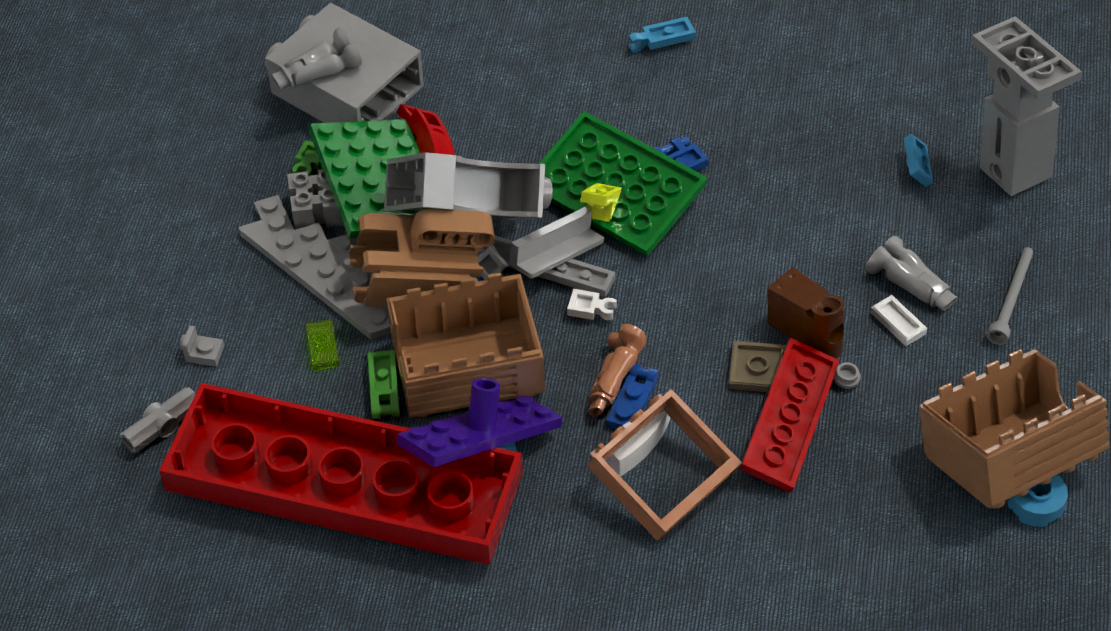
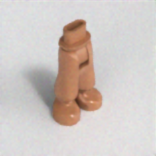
(626, 348)

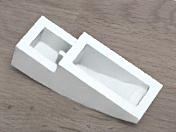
(640, 445)

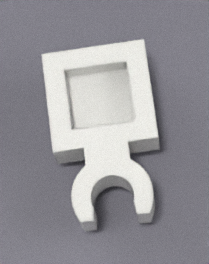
(587, 304)

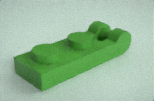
(383, 383)

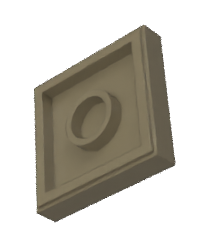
(754, 365)

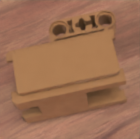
(418, 251)

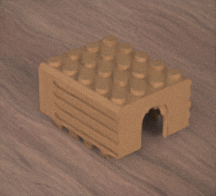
(463, 335)
(1012, 428)

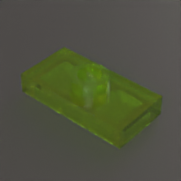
(322, 345)

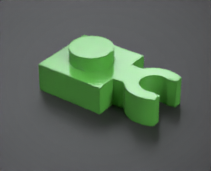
(307, 159)

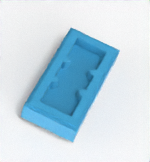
(918, 160)

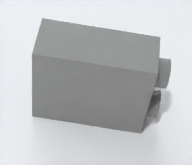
(369, 92)

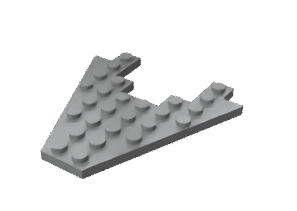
(316, 264)

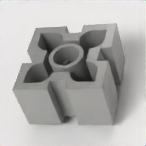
(312, 200)

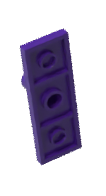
(482, 429)

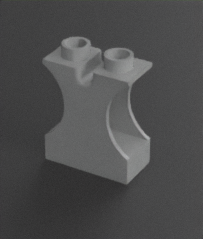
(466, 184)

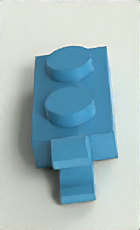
(662, 34)

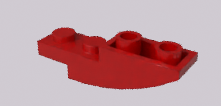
(427, 129)

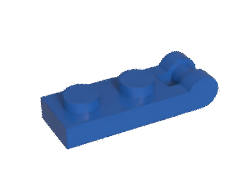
(632, 395)

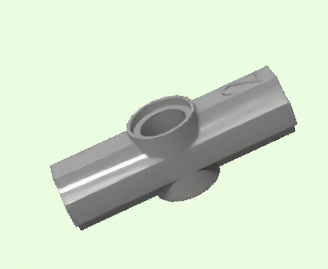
(158, 421)

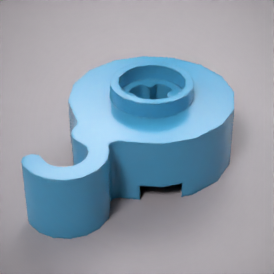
(1041, 503)

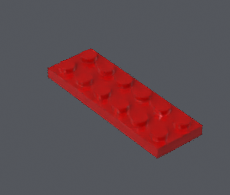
(789, 415)

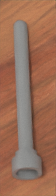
(999, 330)

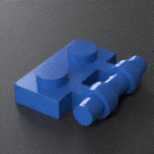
(688, 156)

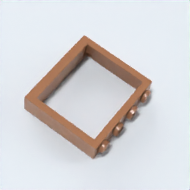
(700, 435)

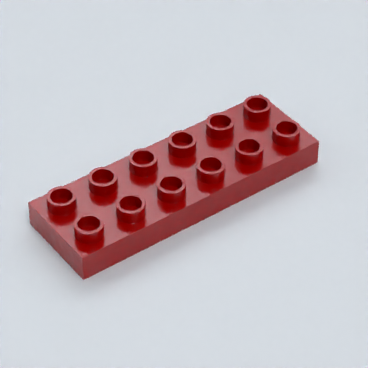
(338, 474)

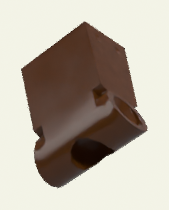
(806, 312)

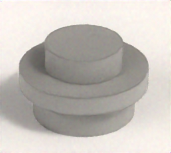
(847, 375)

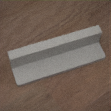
(554, 244)

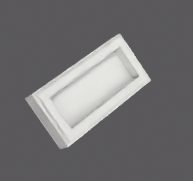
(898, 320)

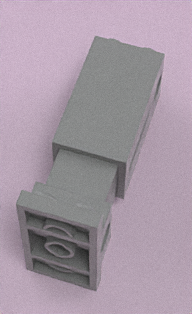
(1020, 113)

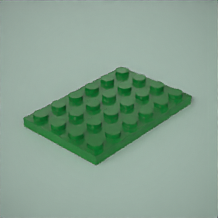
(356, 162)
(651, 183)

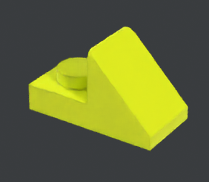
(601, 200)

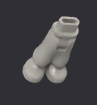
(319, 62)
(910, 273)

